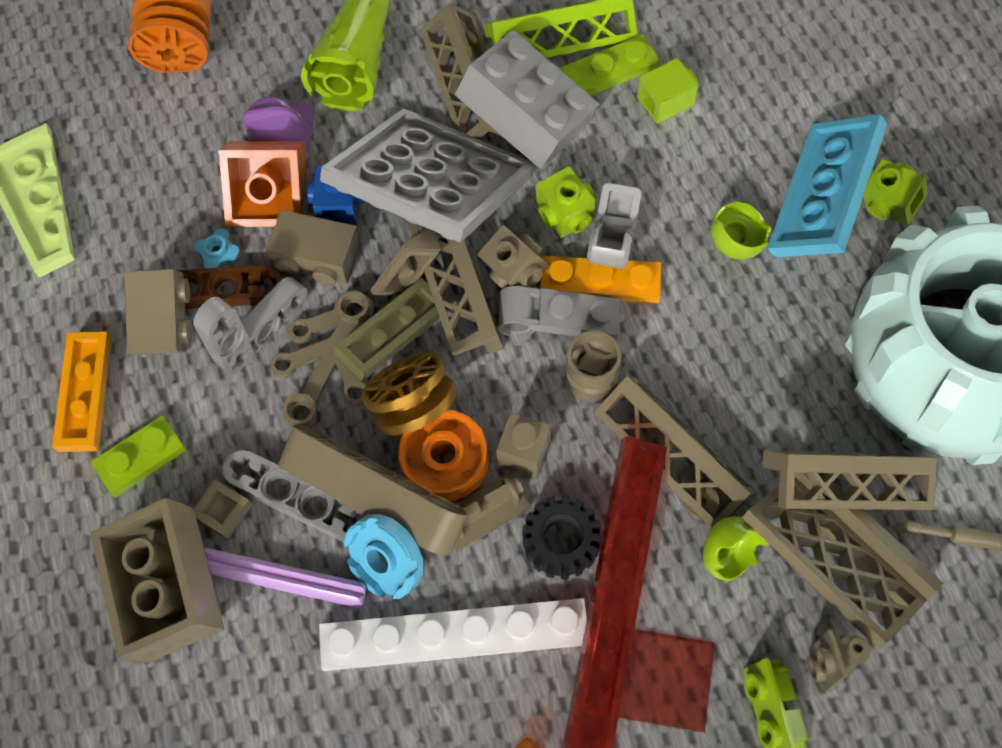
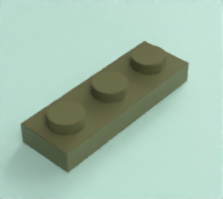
(388, 330)

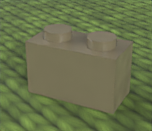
(313, 247)
(156, 312)

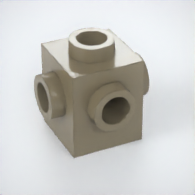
(513, 259)

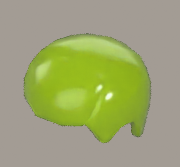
(732, 224)
(731, 548)

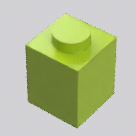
(667, 90)

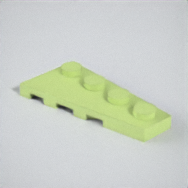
(35, 199)

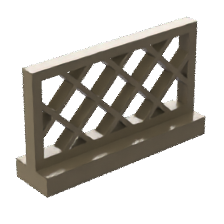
(858, 541)

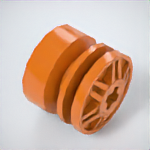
(170, 34)

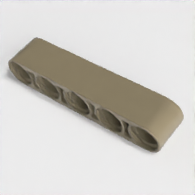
(372, 488)

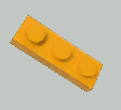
(635, 283)
(82, 392)

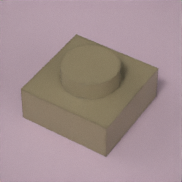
(221, 509)

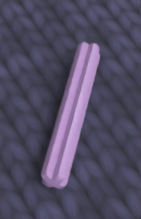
(286, 578)

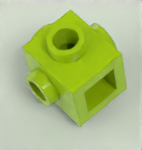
(895, 192)
(565, 202)

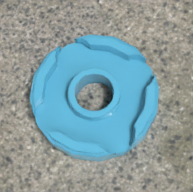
(399, 548)

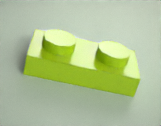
(138, 456)

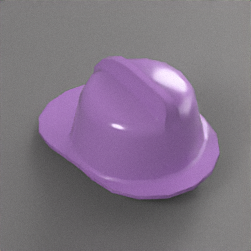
(277, 121)

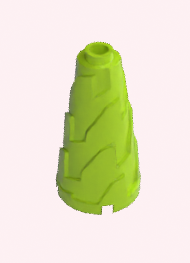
(348, 56)

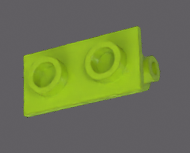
(768, 688)

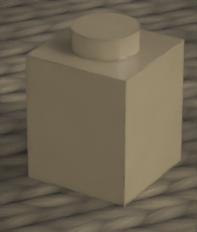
(523, 445)

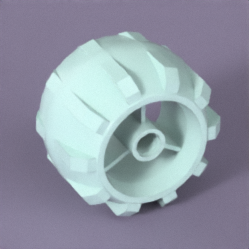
(933, 368)

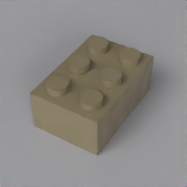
(156, 581)

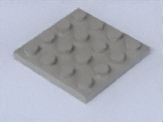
(428, 174)

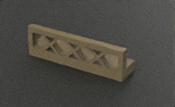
(465, 40)
(473, 295)
(691, 445)
(849, 465)

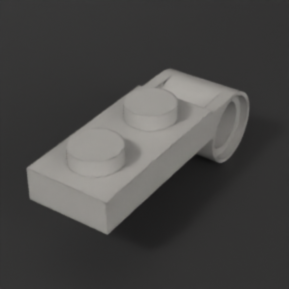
(556, 312)

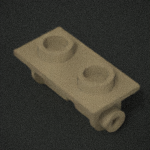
(490, 509)
(836, 658)

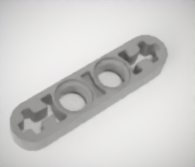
(294, 502)

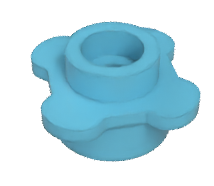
(221, 257)

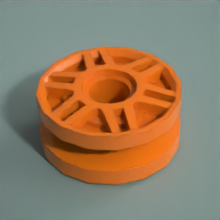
(447, 433)

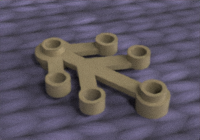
(323, 352)

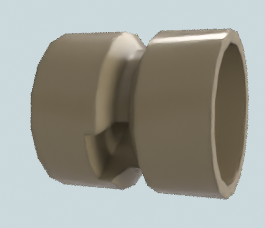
(593, 365)

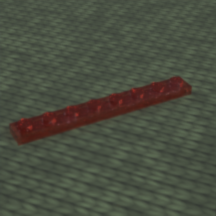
(615, 596)

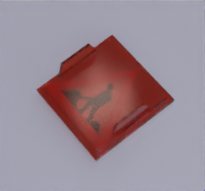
(668, 681)

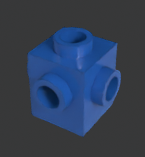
(330, 203)

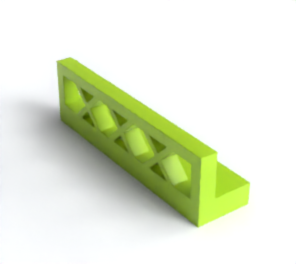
(564, 14)

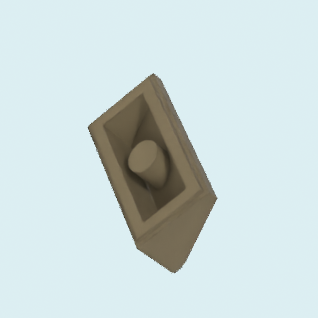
(408, 264)

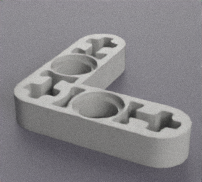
(237, 341)

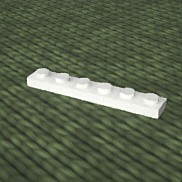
(452, 634)

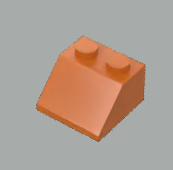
(262, 181)

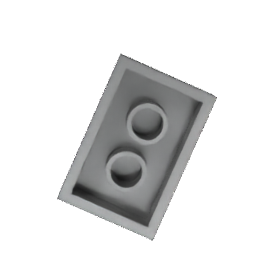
(526, 99)

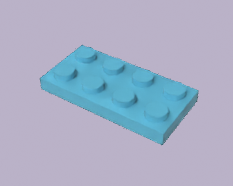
(827, 187)

